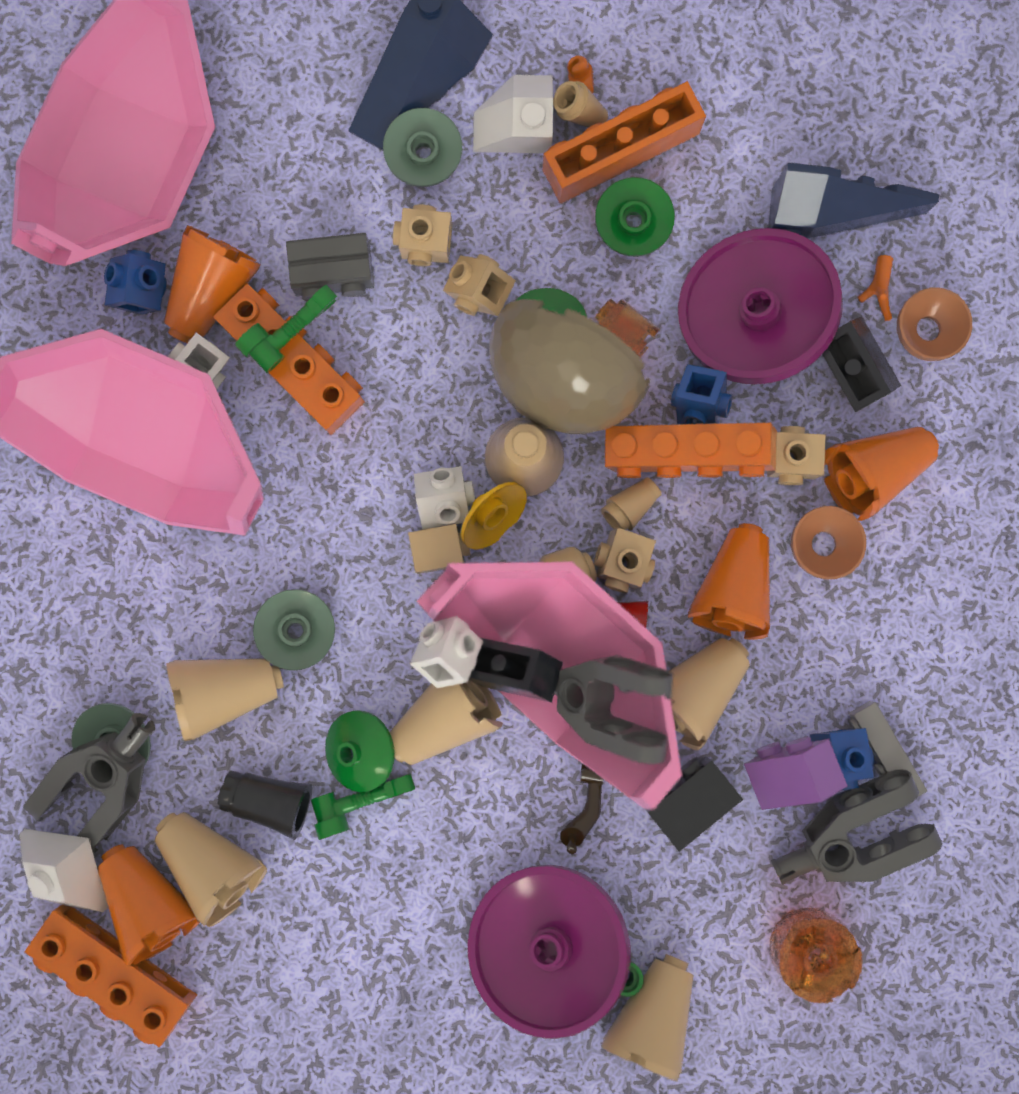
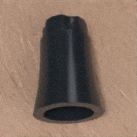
(266, 801)

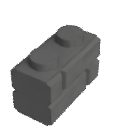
(333, 261)

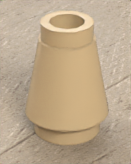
(578, 105)
(631, 504)

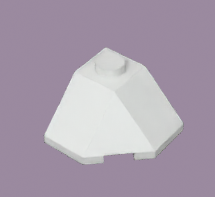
(516, 117)
(62, 869)

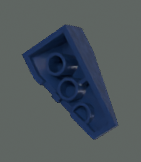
(424, 58)
(821, 203)

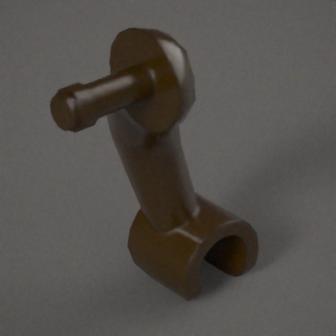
(579, 827)

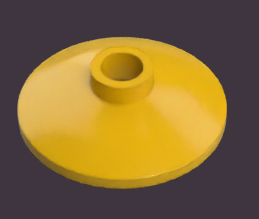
(493, 515)

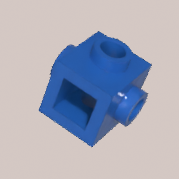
(135, 282)
(701, 396)
(852, 753)

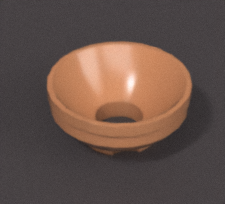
(950, 315)
(848, 539)

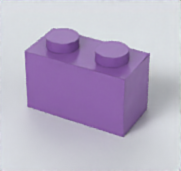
(795, 773)

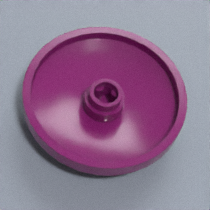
(760, 305)
(549, 951)

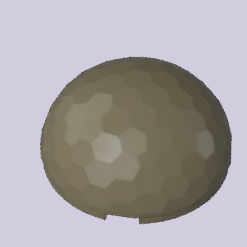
(564, 369)

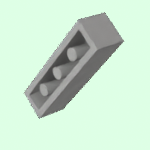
(883, 742)

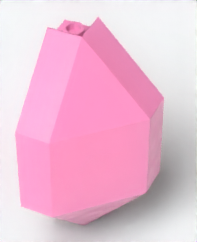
(114, 135)
(130, 430)
(576, 622)

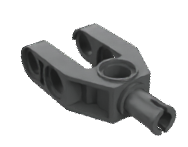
(586, 699)
(94, 762)
(850, 811)

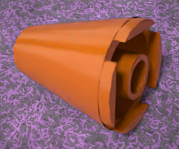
(203, 282)
(877, 468)
(737, 586)
(142, 904)

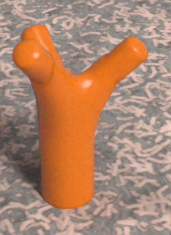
(880, 285)

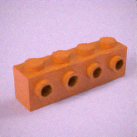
(623, 142)
(304, 370)
(691, 448)
(94, 967)

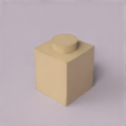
(436, 548)

